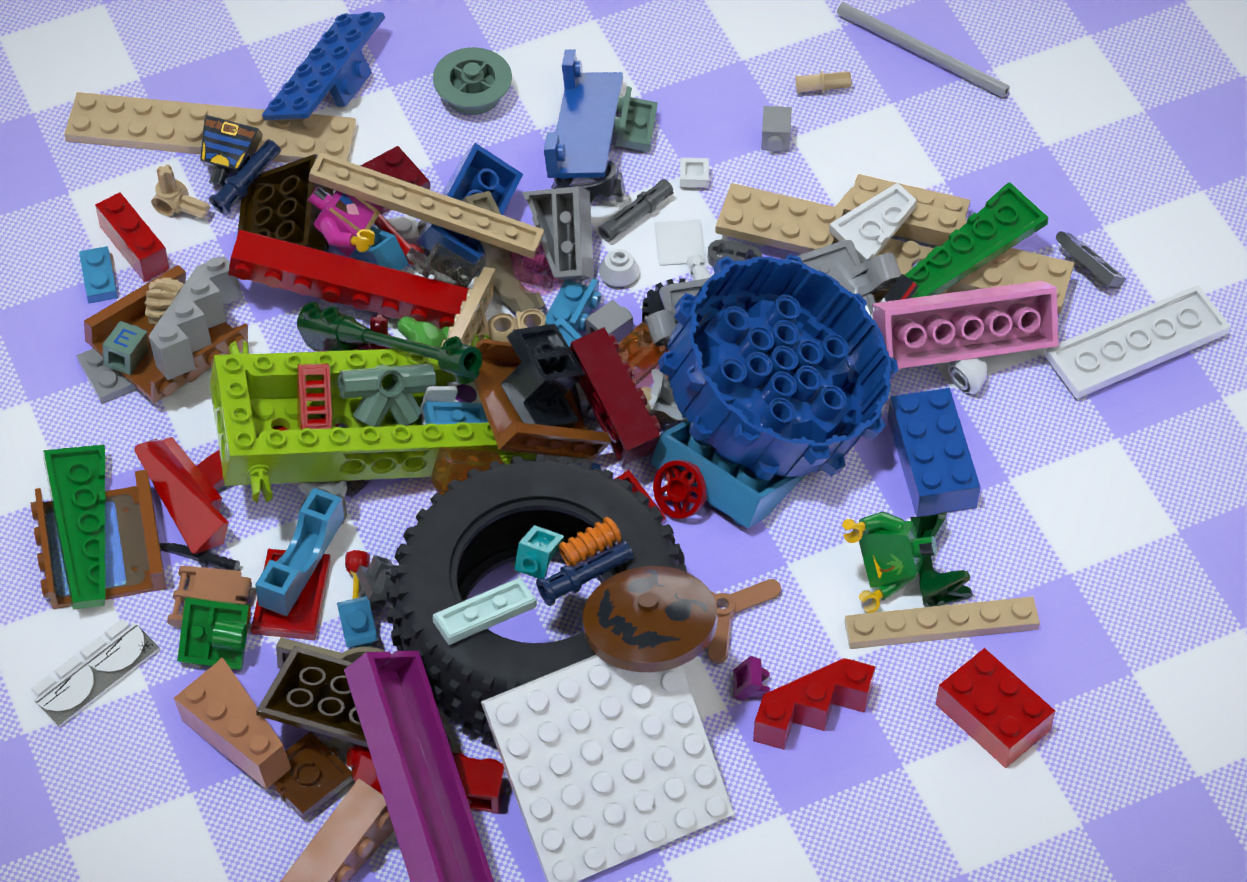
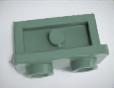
(636, 122)

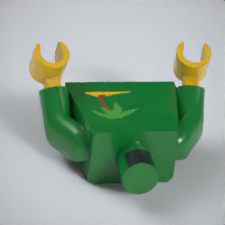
(889, 553)

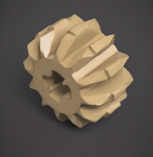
(159, 297)

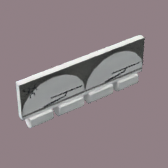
(103, 668)

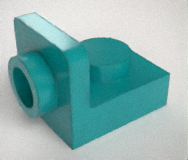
(536, 551)

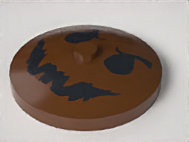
(650, 619)

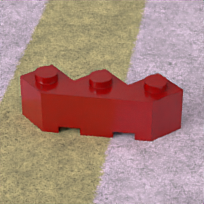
(811, 699)

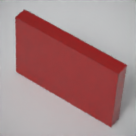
(305, 614)

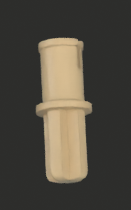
(823, 81)

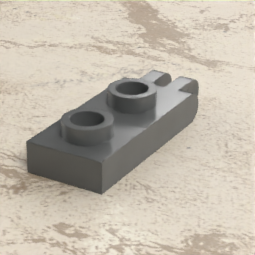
(1088, 259)

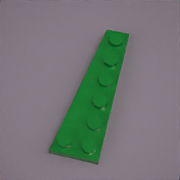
(986, 235)

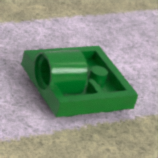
(213, 631)

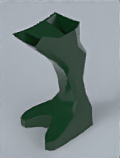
(938, 587)

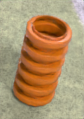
(591, 542)

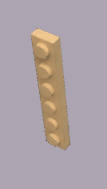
(474, 308)
(941, 622)

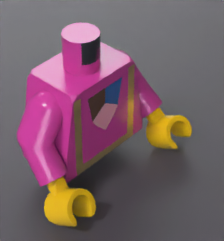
(345, 220)

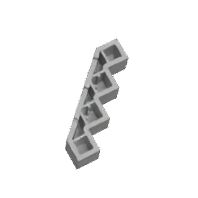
(190, 314)

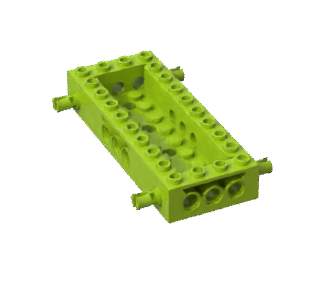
(261, 392)

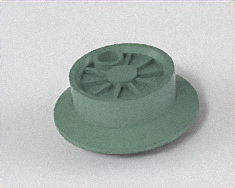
(472, 79)

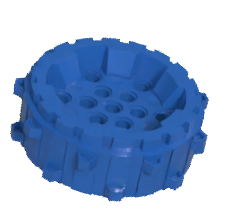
(778, 367)

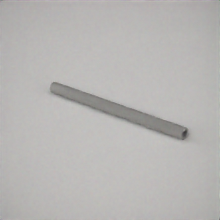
(923, 49)

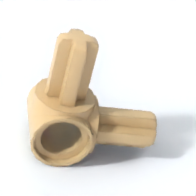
(174, 197)

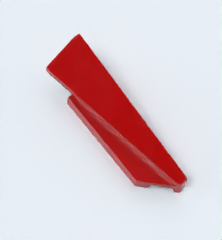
(185, 493)

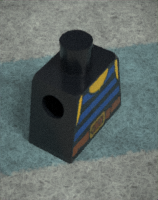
(227, 147)

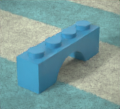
(316, 527)

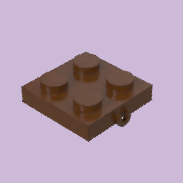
(313, 776)

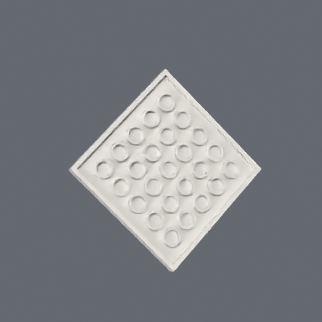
(605, 764)

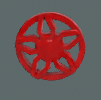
(679, 489)

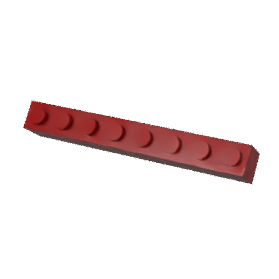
(344, 280)

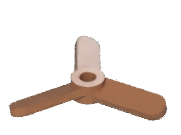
(734, 603)

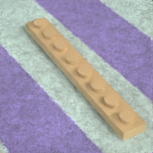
(426, 205)

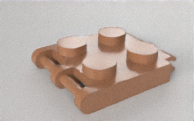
(209, 584)

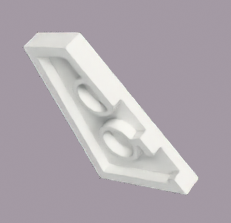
(874, 221)

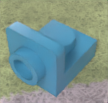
(357, 622)

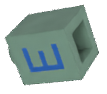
(125, 348)

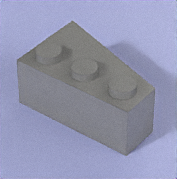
(567, 230)

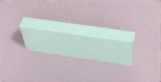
(484, 610)

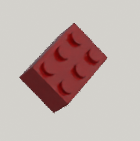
(995, 707)

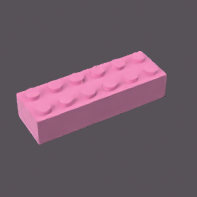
(969, 323)

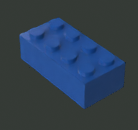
(474, 174)
(933, 452)

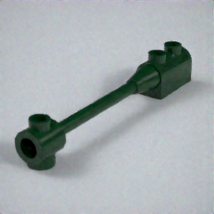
(340, 332)

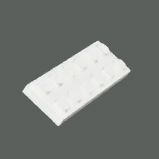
(1137, 341)

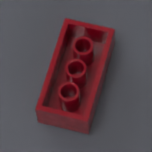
(614, 397)

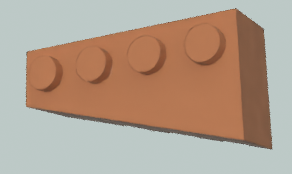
(227, 719)
(345, 839)

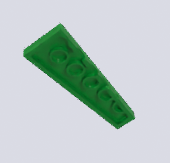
(78, 506)

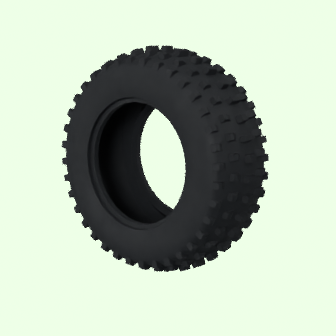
(478, 530)

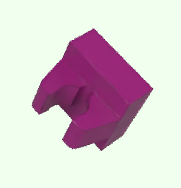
(749, 678)

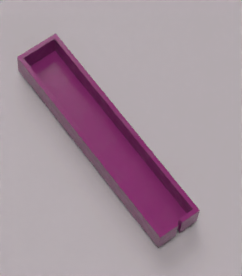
(416, 768)

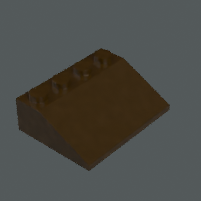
(280, 205)
(314, 696)

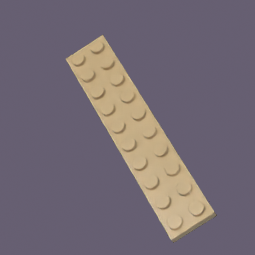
(180, 125)

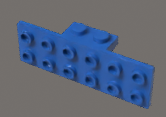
(331, 66)

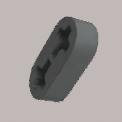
(731, 249)

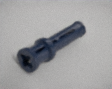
(237, 185)
(572, 578)

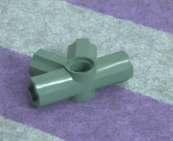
(395, 397)

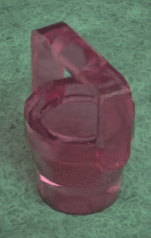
(528, 269)

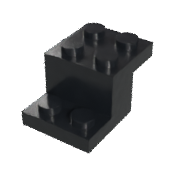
(543, 376)

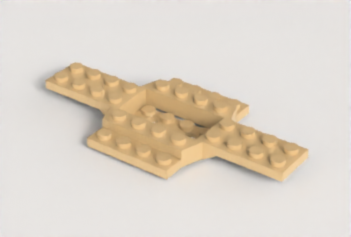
(804, 227)

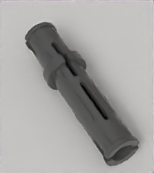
(645, 203)

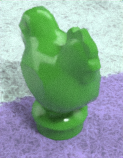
(422, 331)

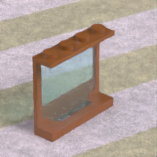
(131, 545)

